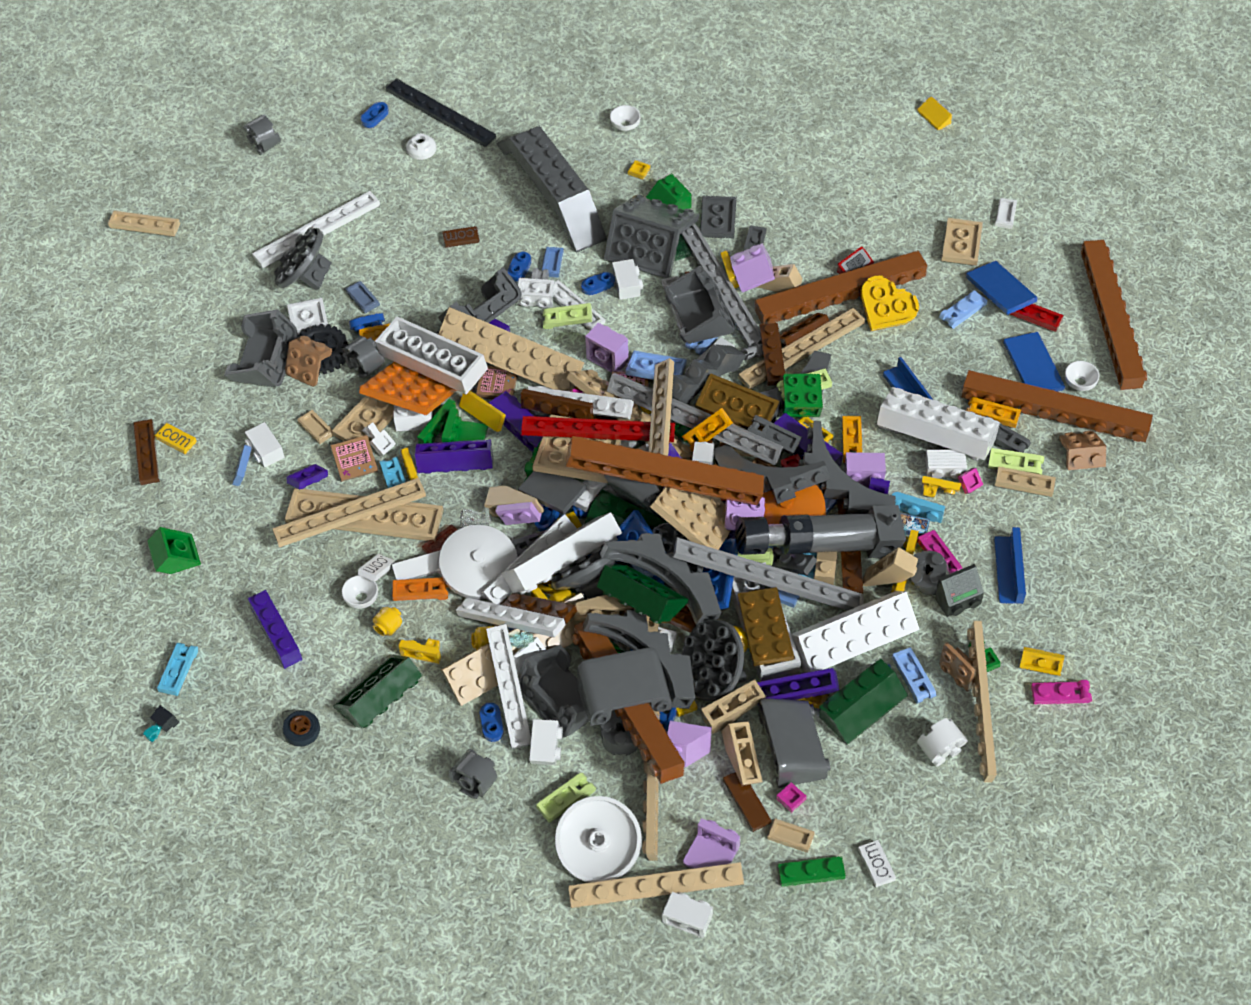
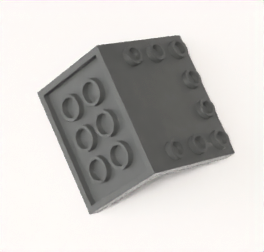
(647, 234)

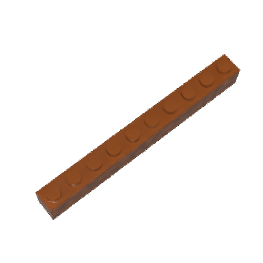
(837, 288)
(1113, 315)
(1059, 406)
(664, 470)
(639, 719)

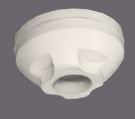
(625, 113)
(421, 150)
(1082, 370)
(358, 585)

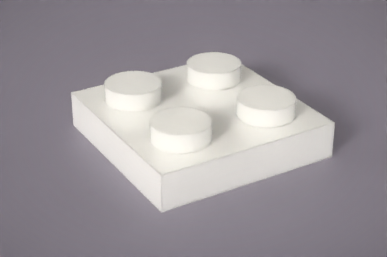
(307, 313)

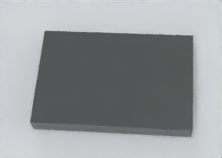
(718, 216)
(553, 490)

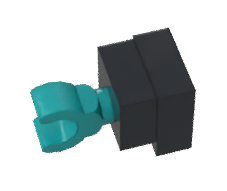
(163, 720)

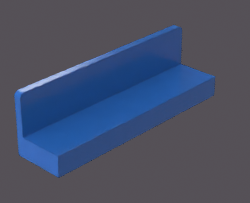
(905, 379)
(1010, 567)

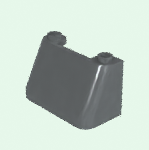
(500, 294)
(699, 307)
(265, 350)
(635, 492)
(622, 682)
(553, 689)
(793, 741)

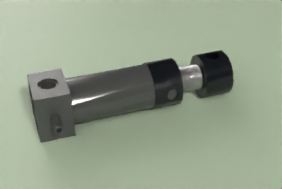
(875, 532)

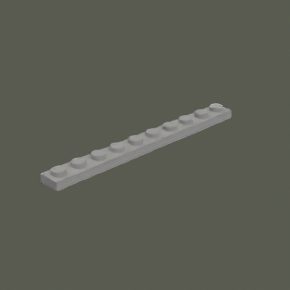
(736, 308)
(691, 417)
(766, 575)

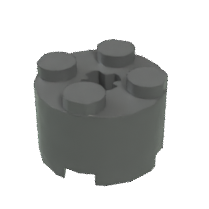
(262, 134)
(363, 356)
(932, 563)
(616, 738)
(473, 774)

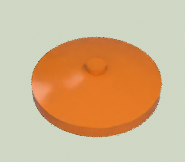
(807, 501)

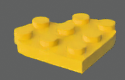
(887, 305)

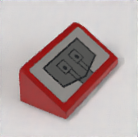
(855, 260)

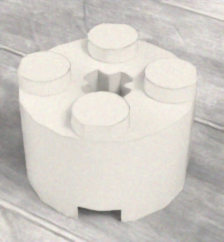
(942, 741)

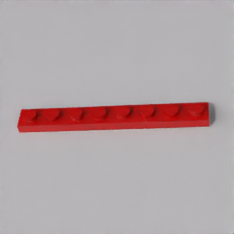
(589, 428)

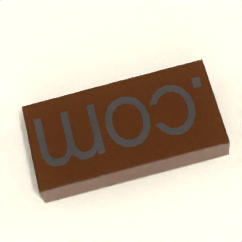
(461, 236)

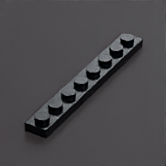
(441, 112)

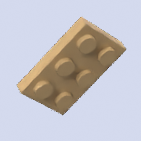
(962, 241)

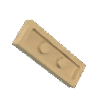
(1025, 481)

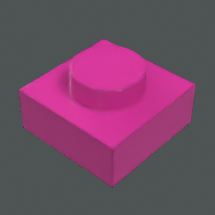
(970, 480)
(791, 797)

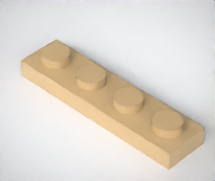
(144, 223)

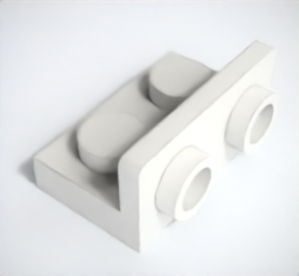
(536, 292)

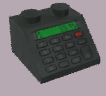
(959, 591)

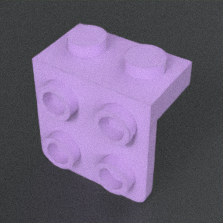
(738, 509)
(518, 513)
(712, 846)

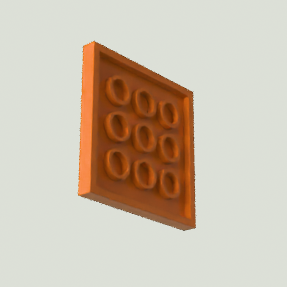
(406, 389)

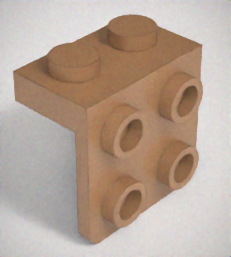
(305, 359)
(1083, 450)
(958, 666)

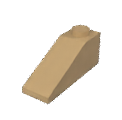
(786, 278)
(505, 495)
(826, 567)
(891, 569)
(601, 605)
(732, 706)
(741, 752)

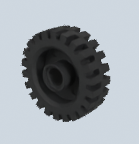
(331, 338)

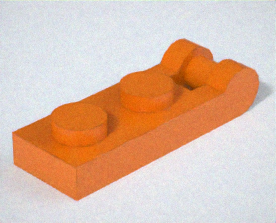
(419, 589)

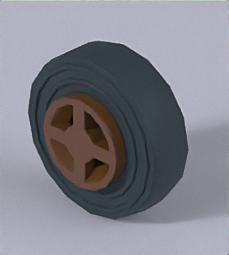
(298, 721)

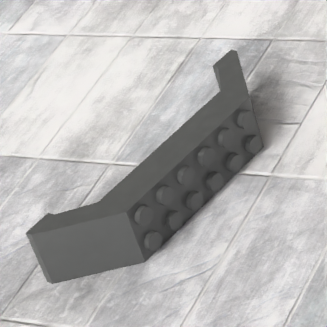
(558, 185)

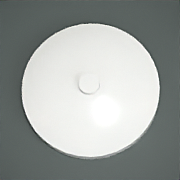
(474, 559)
(598, 839)

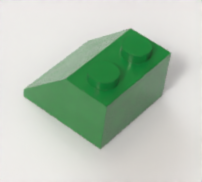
(671, 191)
(173, 551)

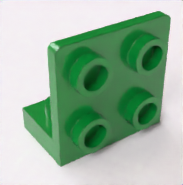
(802, 395)
(460, 430)

